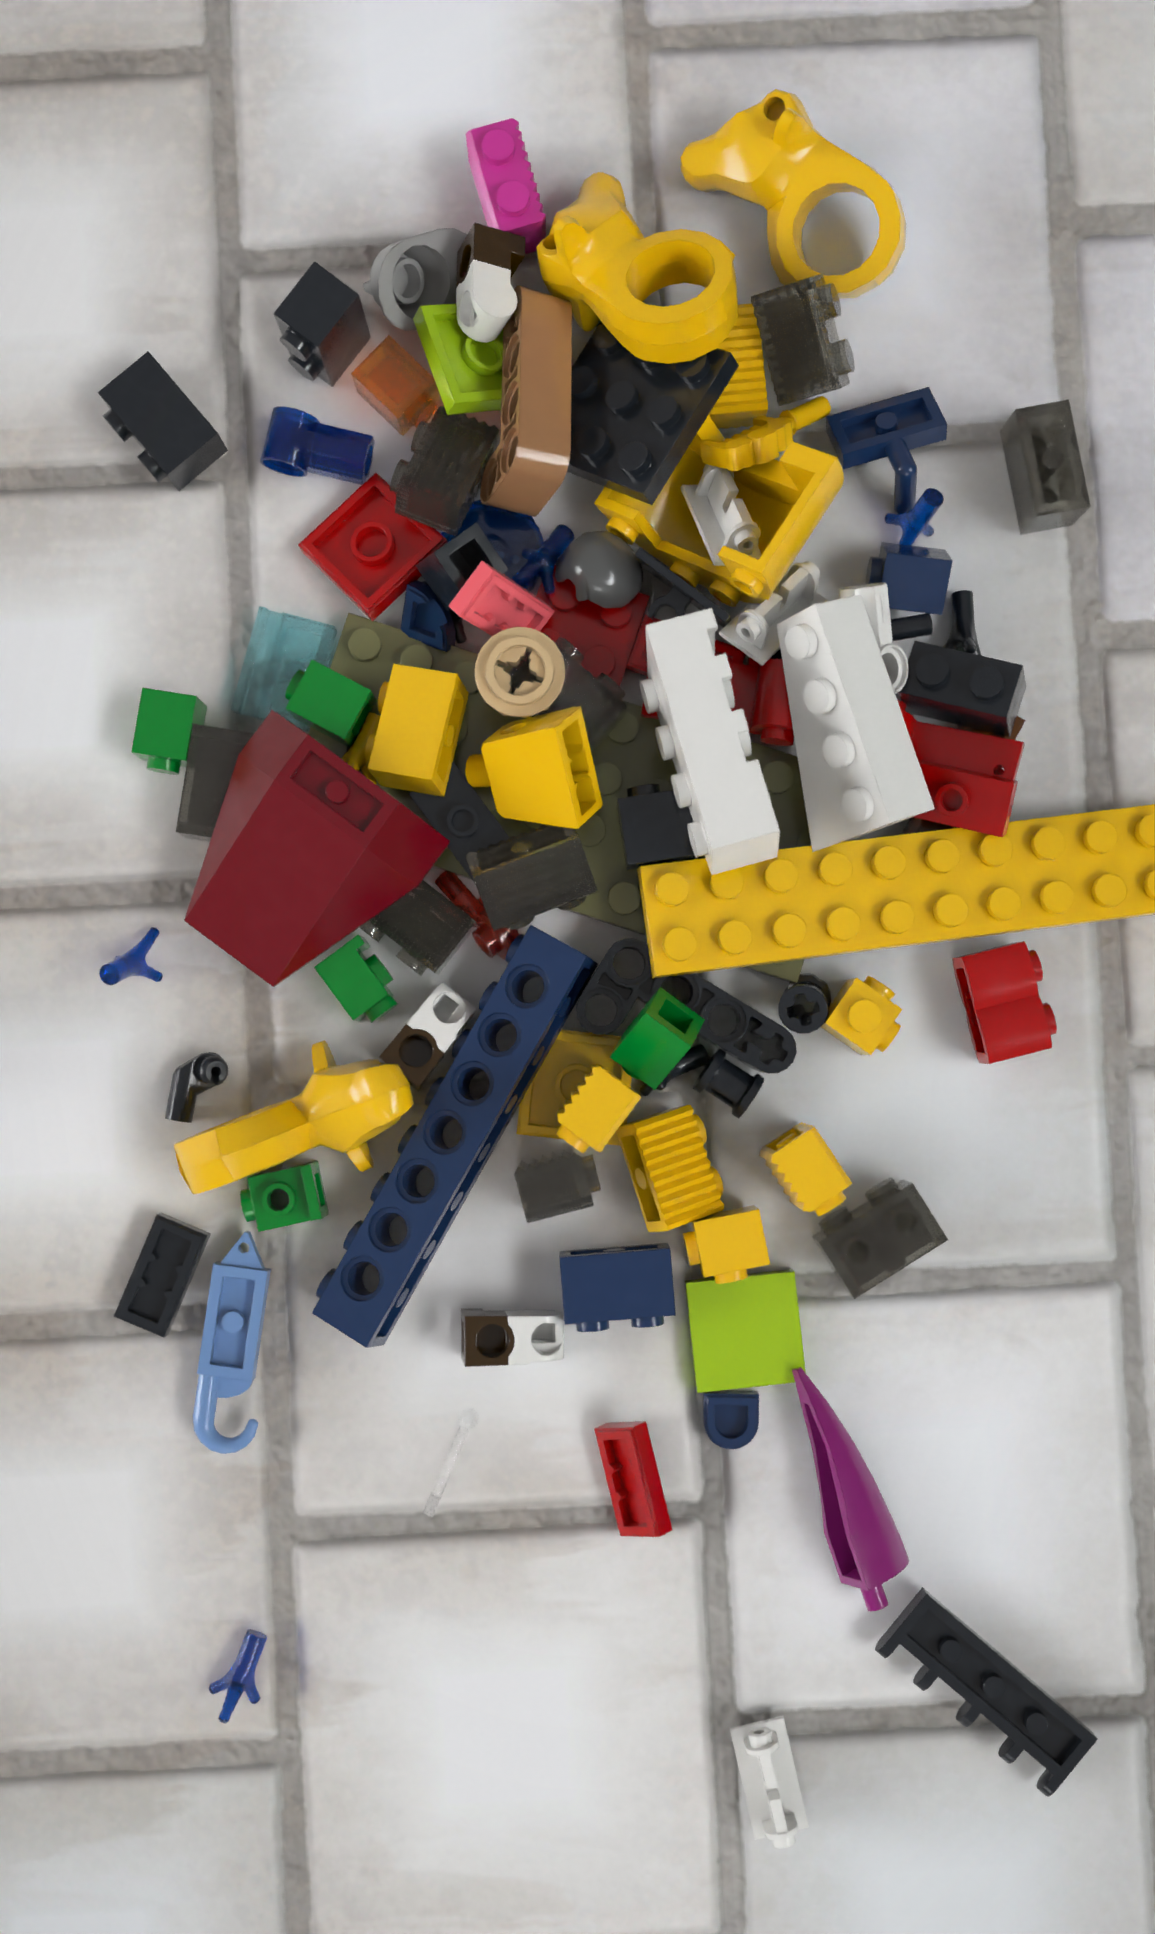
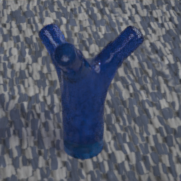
(918, 518)
(543, 559)
(132, 962)
(241, 1675)

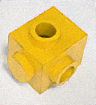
(863, 1016)
(727, 1244)

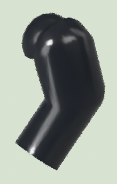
(191, 1080)

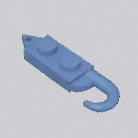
(230, 1341)

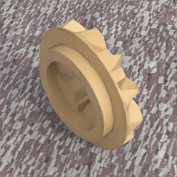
(508, 649)

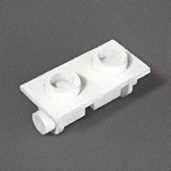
(721, 515)
(755, 627)
(769, 1780)

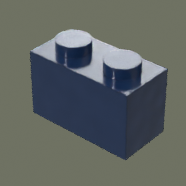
(617, 1285)

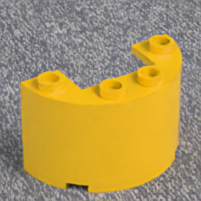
(781, 497)

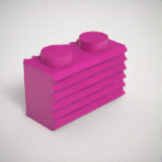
(506, 181)

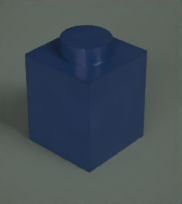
(914, 576)

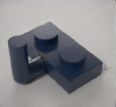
(890, 431)

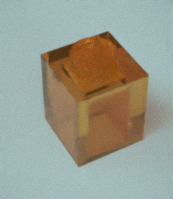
(396, 386)

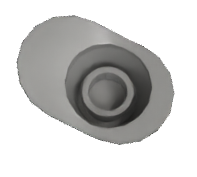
(415, 274)

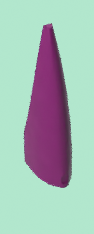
(853, 1510)

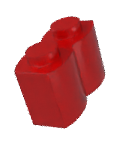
(1004, 1002)

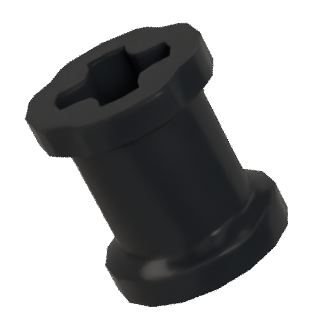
(795, 1016)
(728, 1083)

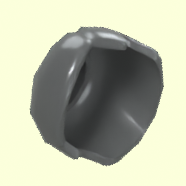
(601, 569)

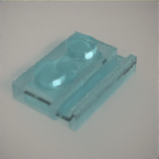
(275, 652)

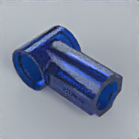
(302, 444)

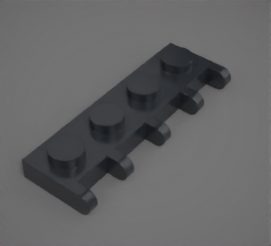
(990, 1688)

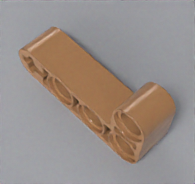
(533, 406)

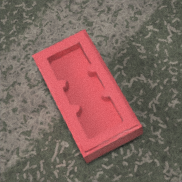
(498, 603)

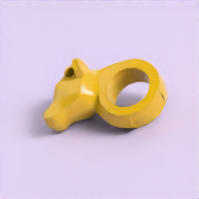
(788, 167)
(609, 269)
(336, 1110)

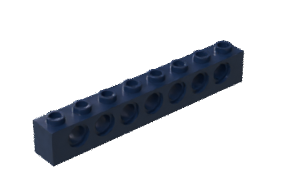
(342, 1295)

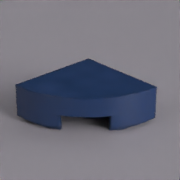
(426, 618)

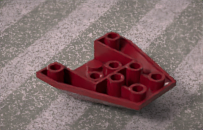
(303, 854)

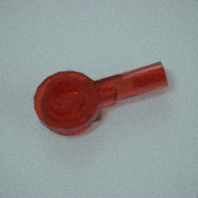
(489, 941)

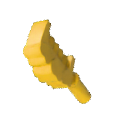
(764, 438)

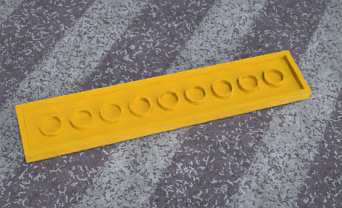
(900, 891)

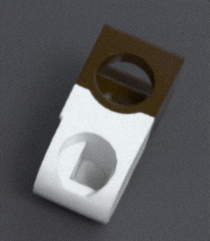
(483, 281)
(429, 1035)
(511, 1337)

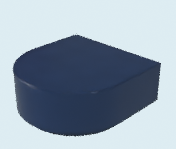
(731, 1417)

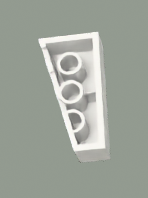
(847, 725)
(707, 744)

